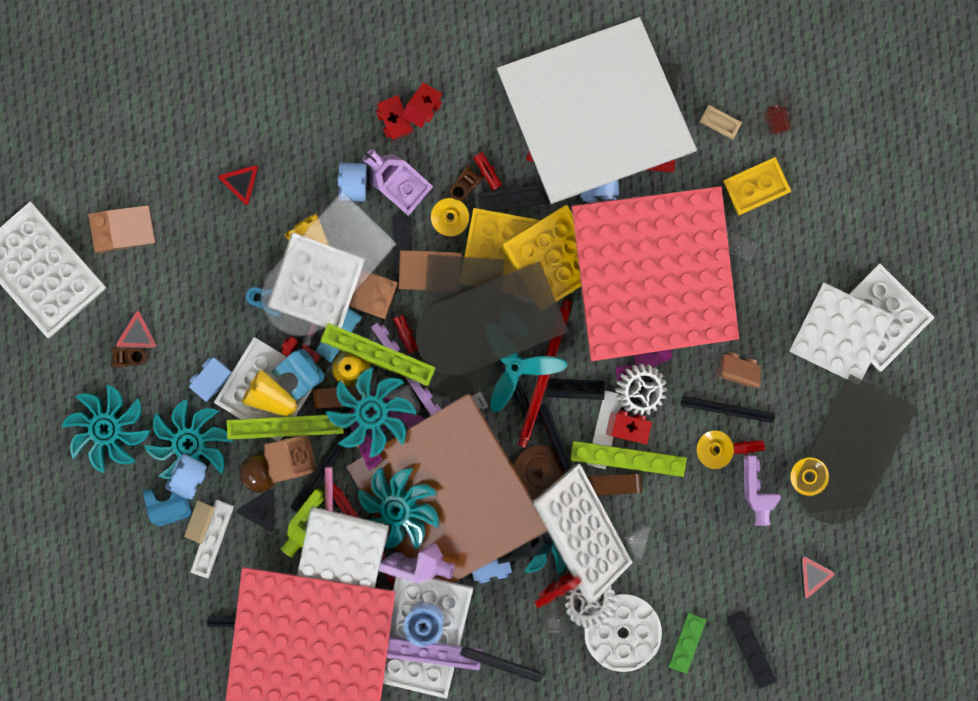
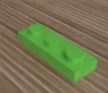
(687, 643)

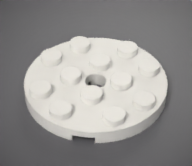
(642, 638)

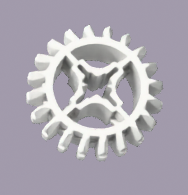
(635, 376)
(584, 617)

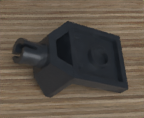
(537, 546)

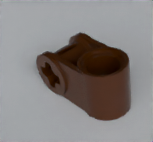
(465, 183)
(125, 357)

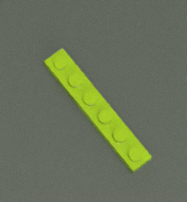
(377, 354)
(281, 427)
(628, 458)

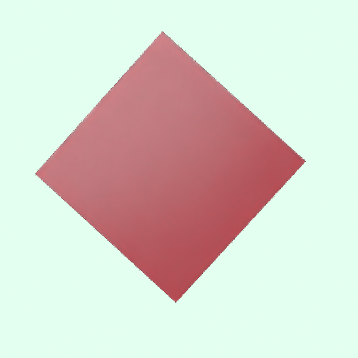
(655, 273)
(308, 639)

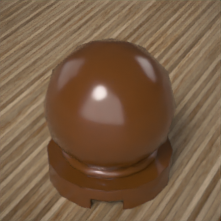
(255, 473)

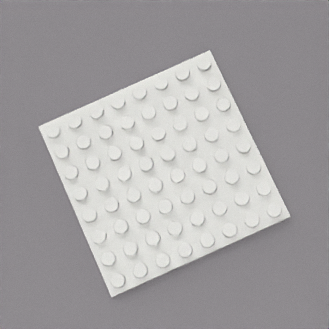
(596, 110)

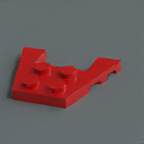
(551, 591)

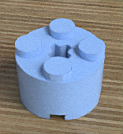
(353, 180)
(607, 192)
(185, 476)
(429, 633)

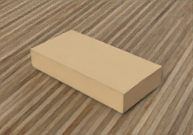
(720, 122)
(199, 522)

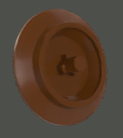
(538, 469)

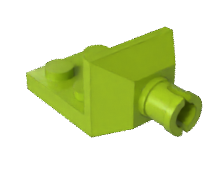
(296, 529)

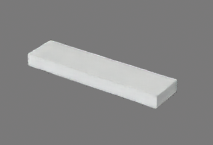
(608, 405)
(209, 548)

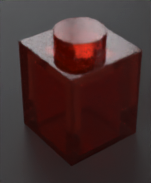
(777, 120)

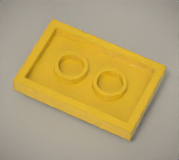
(756, 186)

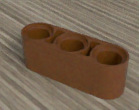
(328, 397)
(616, 484)

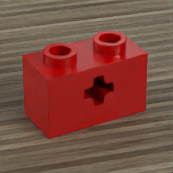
(422, 105)
(393, 107)
(639, 431)

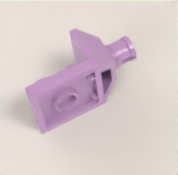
(397, 180)
(760, 502)
(418, 569)

